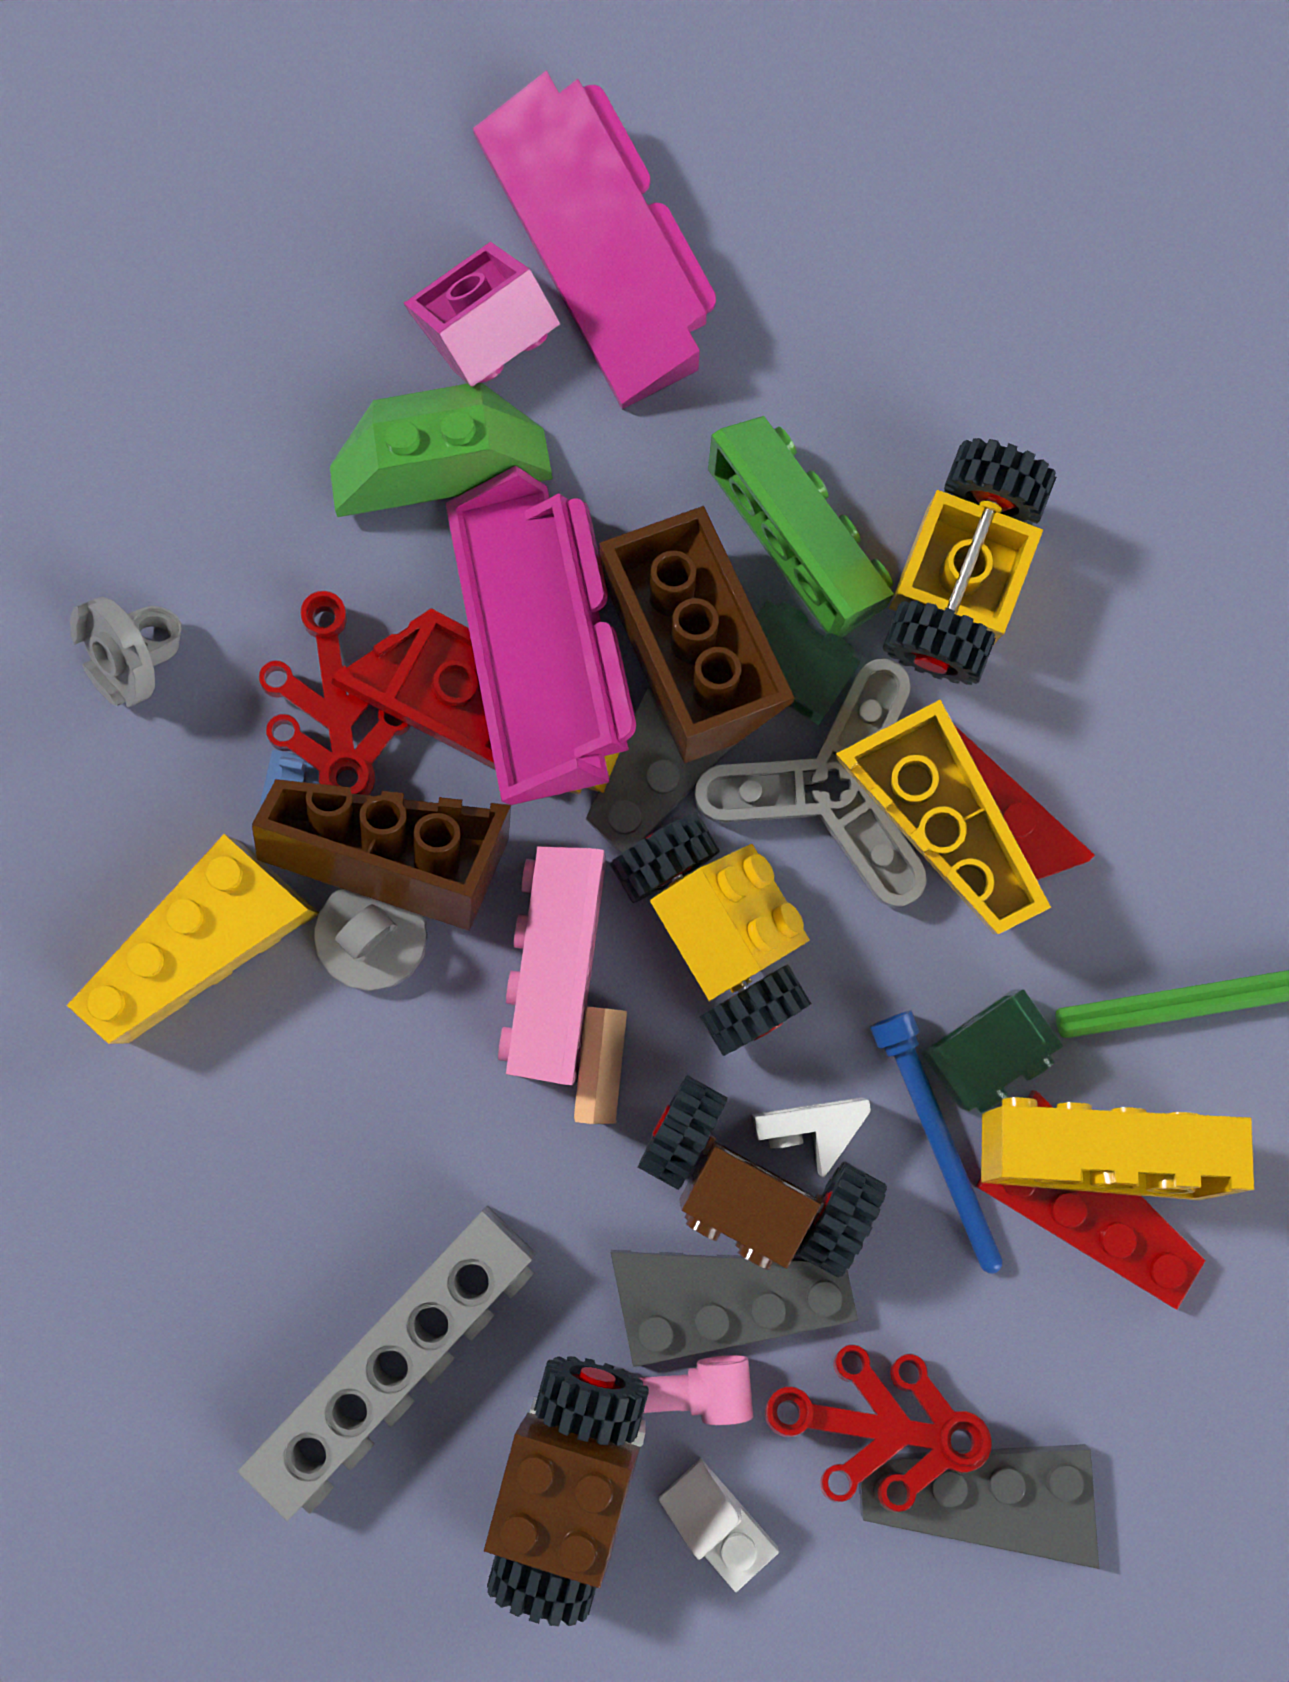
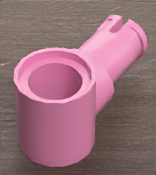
(715, 1390)

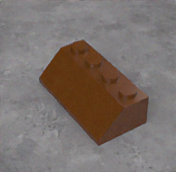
(694, 632)

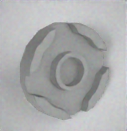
(118, 652)
(369, 941)

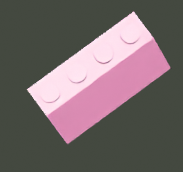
(555, 964)

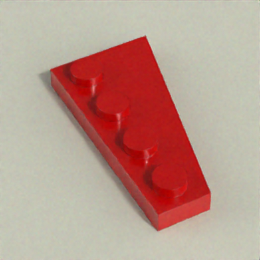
(1111, 1229)

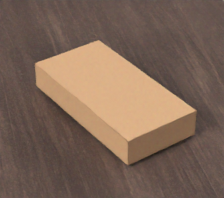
(600, 1066)

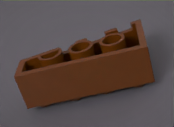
(386, 847)

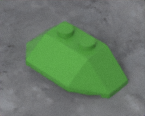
(433, 448)

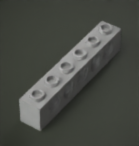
(279, 1467)

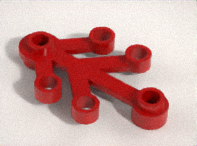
(334, 711)
(888, 1428)

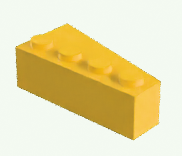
(943, 807)
(192, 940)
(1116, 1150)

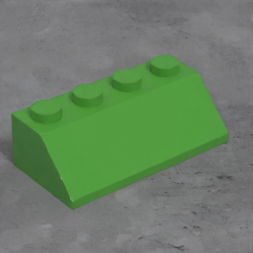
(798, 525)

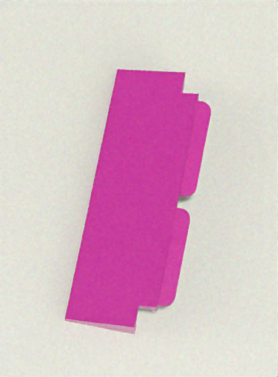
(606, 250)
(537, 638)

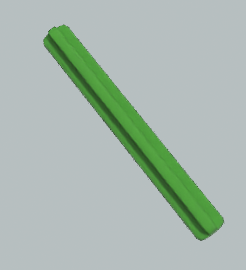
(1173, 1004)

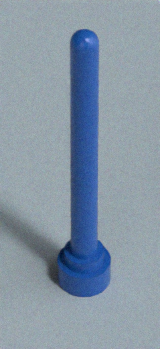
(899, 1040)

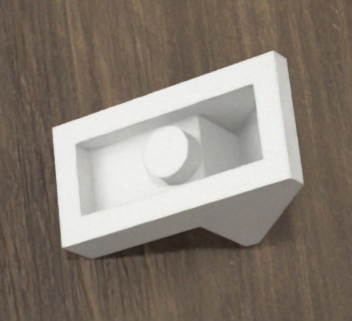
(829, 1123)
(717, 1525)

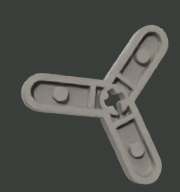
(855, 821)

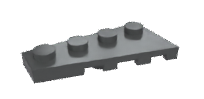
(709, 1303)
(1016, 1501)

